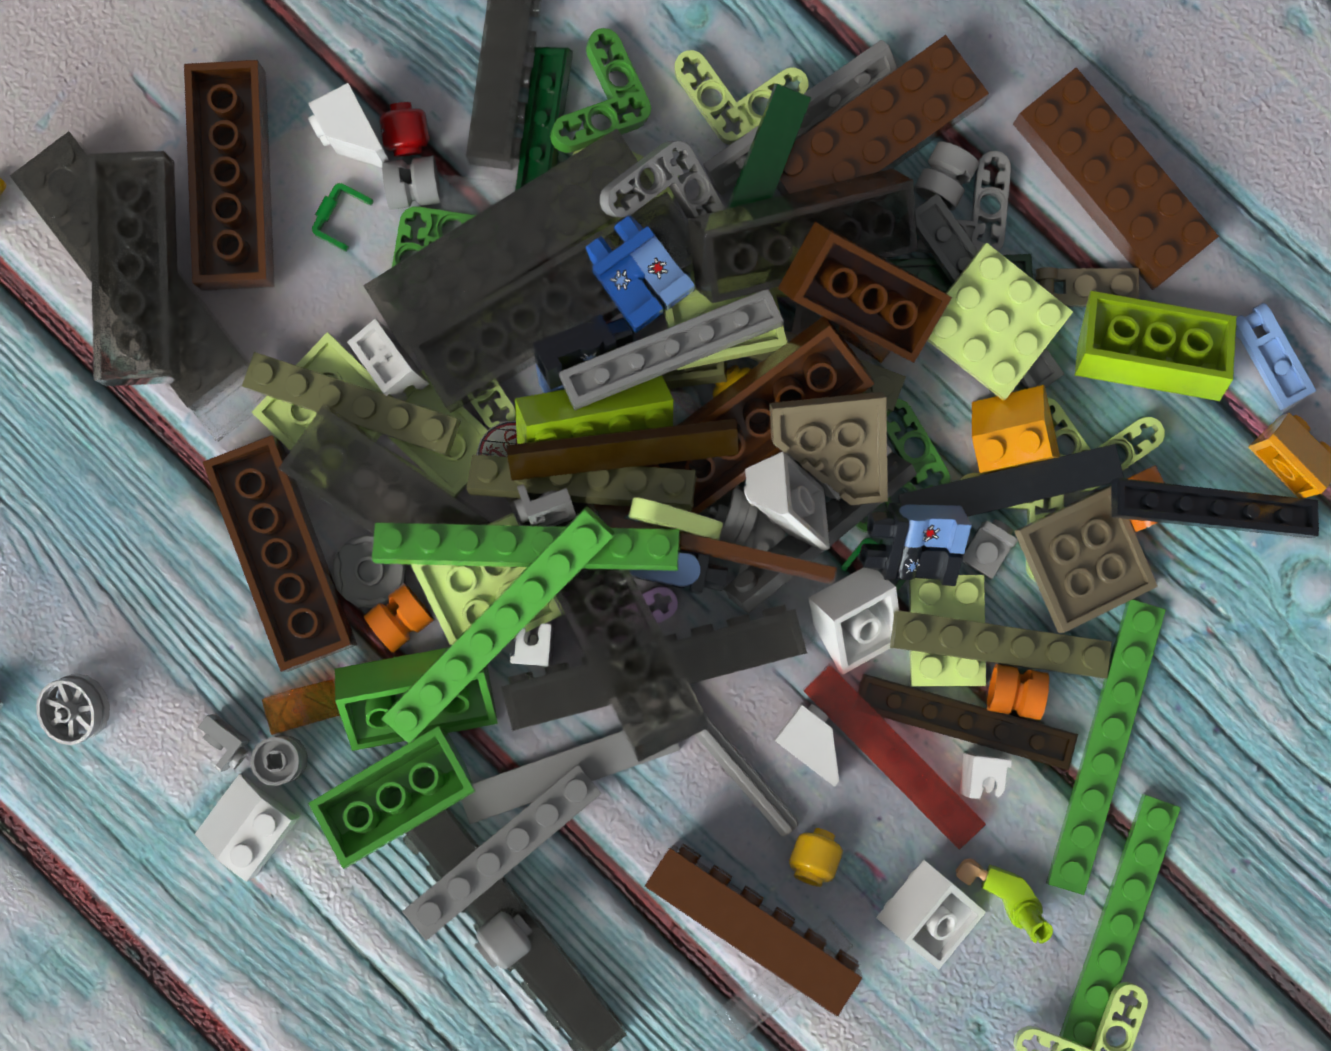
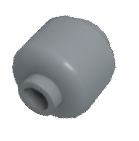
(503, 940)

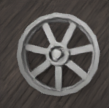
(736, 514)
(55, 712)

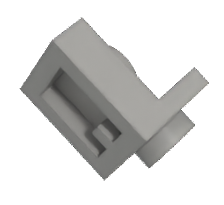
(548, 510)
(989, 547)
(221, 735)

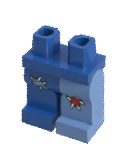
(637, 261)

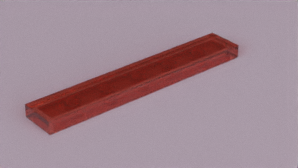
(894, 756)

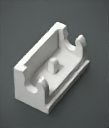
(386, 360)
(533, 652)
(981, 772)

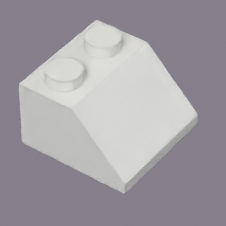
(343, 124)
(789, 499)
(855, 617)
(245, 828)
(930, 914)

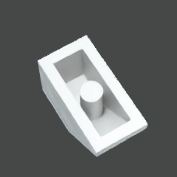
(811, 741)

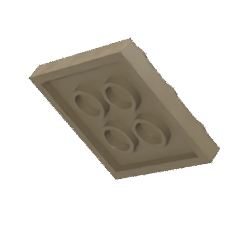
(1085, 560)

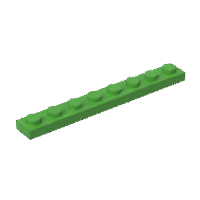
(516, 546)
(498, 624)
(1105, 747)
(1120, 918)

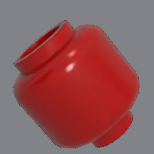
(404, 129)

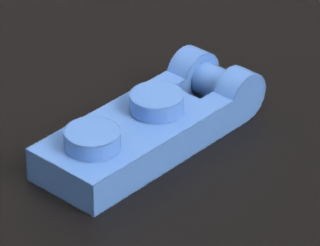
(1274, 357)

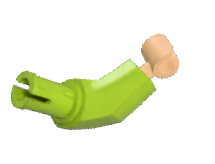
(1017, 897)

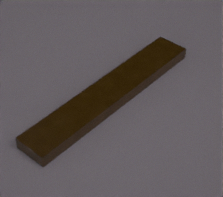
(622, 449)
(969, 722)

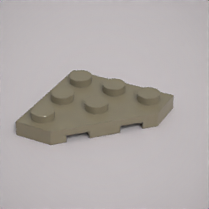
(838, 442)

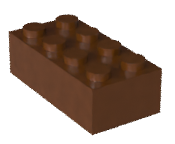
(864, 292)

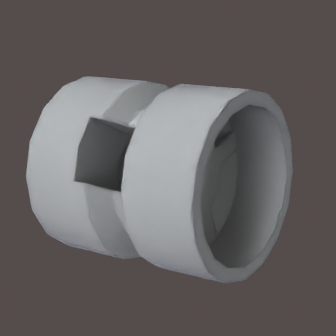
(948, 171)
(424, 179)
(279, 760)

